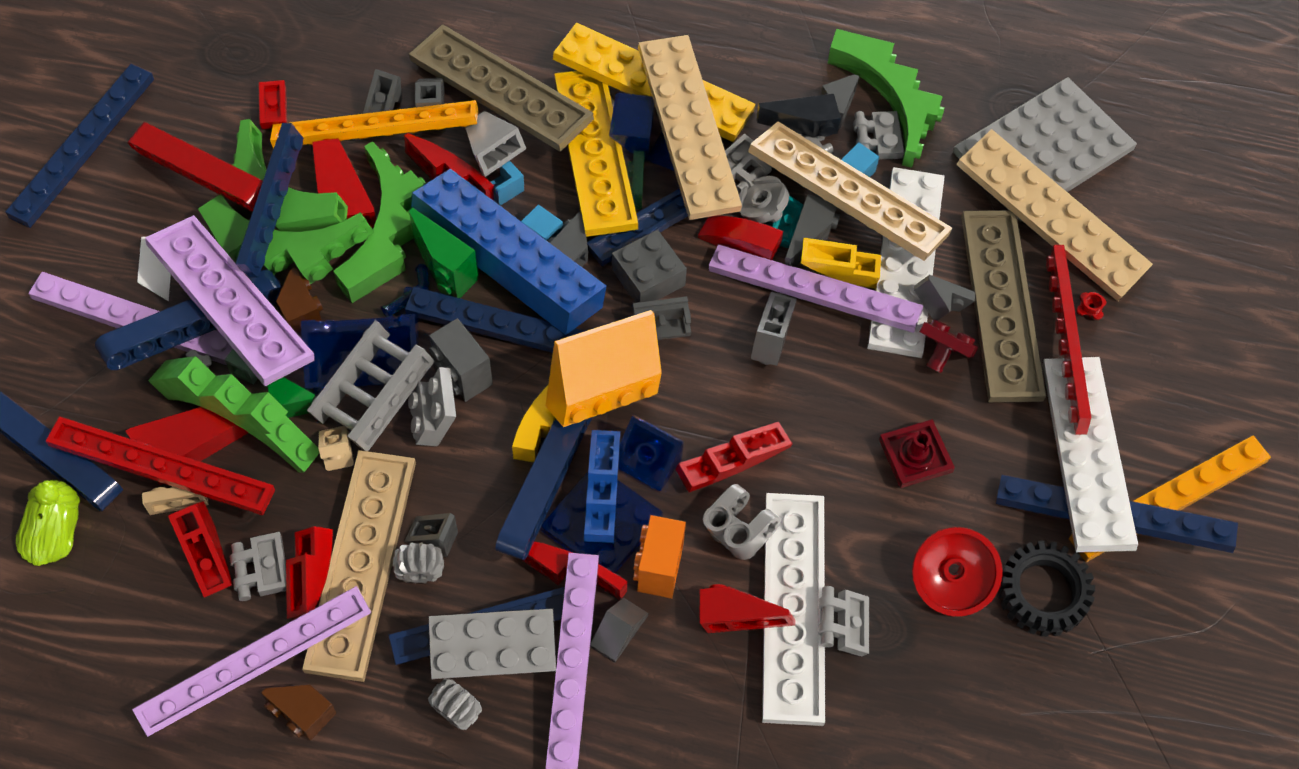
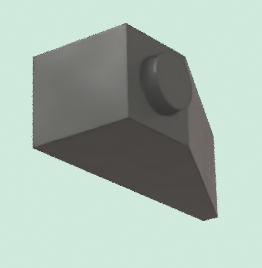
(814, 223)
(773, 329)

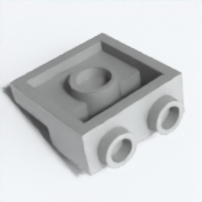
(432, 408)

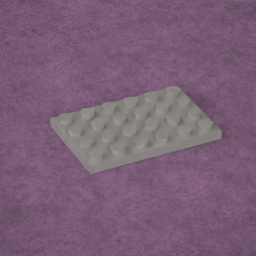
(1060, 135)

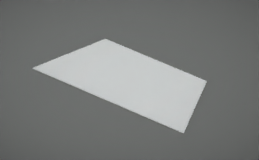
(152, 272)

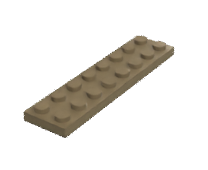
(502, 87)
(1002, 307)

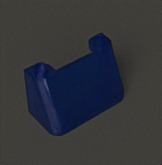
(336, 339)

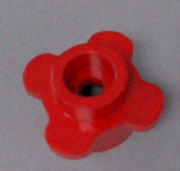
(1096, 301)

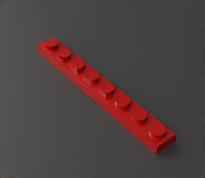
(1069, 344)
(161, 465)

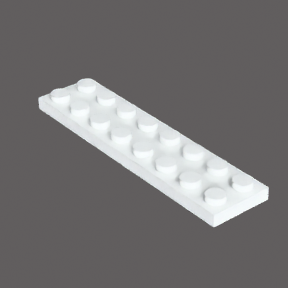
(901, 269)
(1091, 465)
(795, 581)

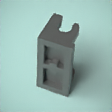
(671, 316)

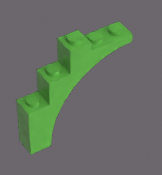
(897, 83)
(299, 209)
(307, 249)
(381, 253)
(256, 413)

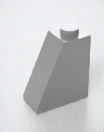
(494, 142)

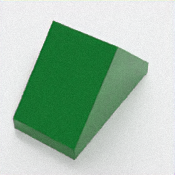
(291, 396)

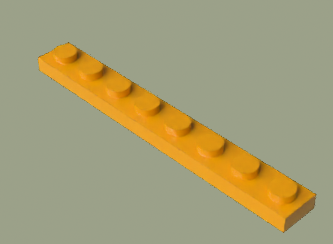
(385, 122)
(1203, 479)

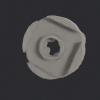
(771, 207)

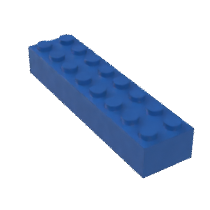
(512, 252)

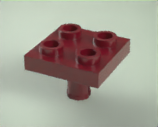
(946, 344)
(916, 453)

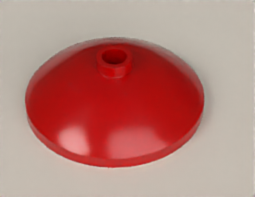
(974, 582)

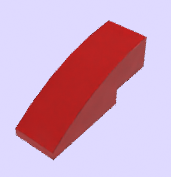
(742, 235)
(307, 570)

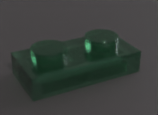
(635, 170)

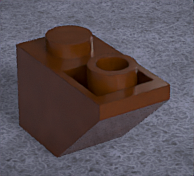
(296, 301)
(302, 708)

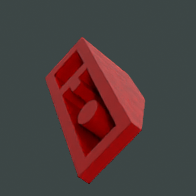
(202, 547)
(733, 610)

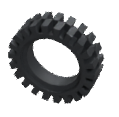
(1061, 561)

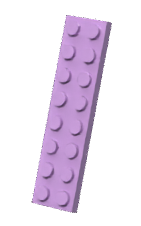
(230, 300)

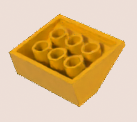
(604, 369)

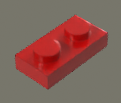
(272, 103)

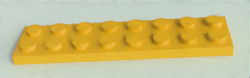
(623, 69)
(598, 160)

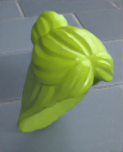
(48, 523)

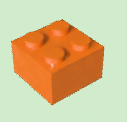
(659, 556)

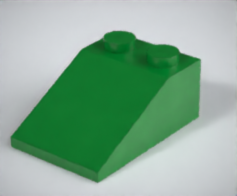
(447, 257)

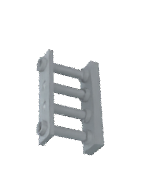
(389, 400)

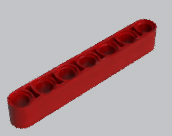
(197, 165)

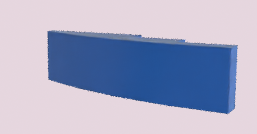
(602, 486)

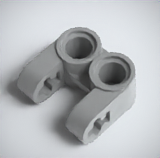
(726, 509)

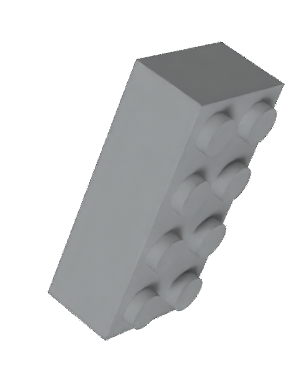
(492, 643)

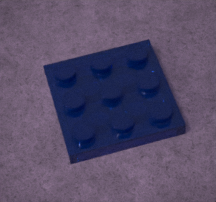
(567, 524)

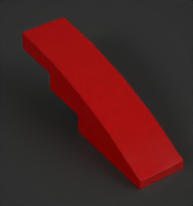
(436, 161)
(733, 457)
(553, 564)

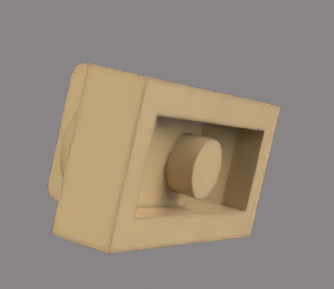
(335, 448)
(169, 499)

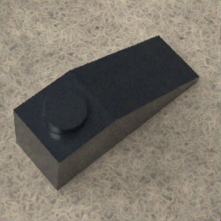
(805, 115)

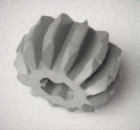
(418, 563)
(455, 704)

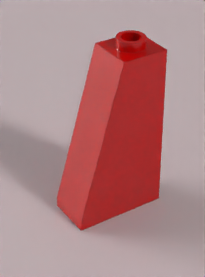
(337, 175)
(189, 433)

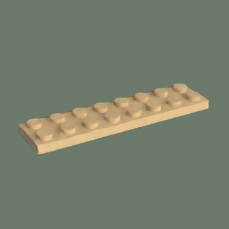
(689, 127)
(850, 190)
(1054, 214)
(363, 559)

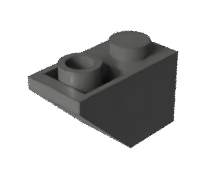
(429, 92)
(572, 240)

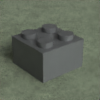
(649, 268)
(469, 364)

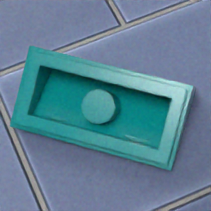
(788, 221)

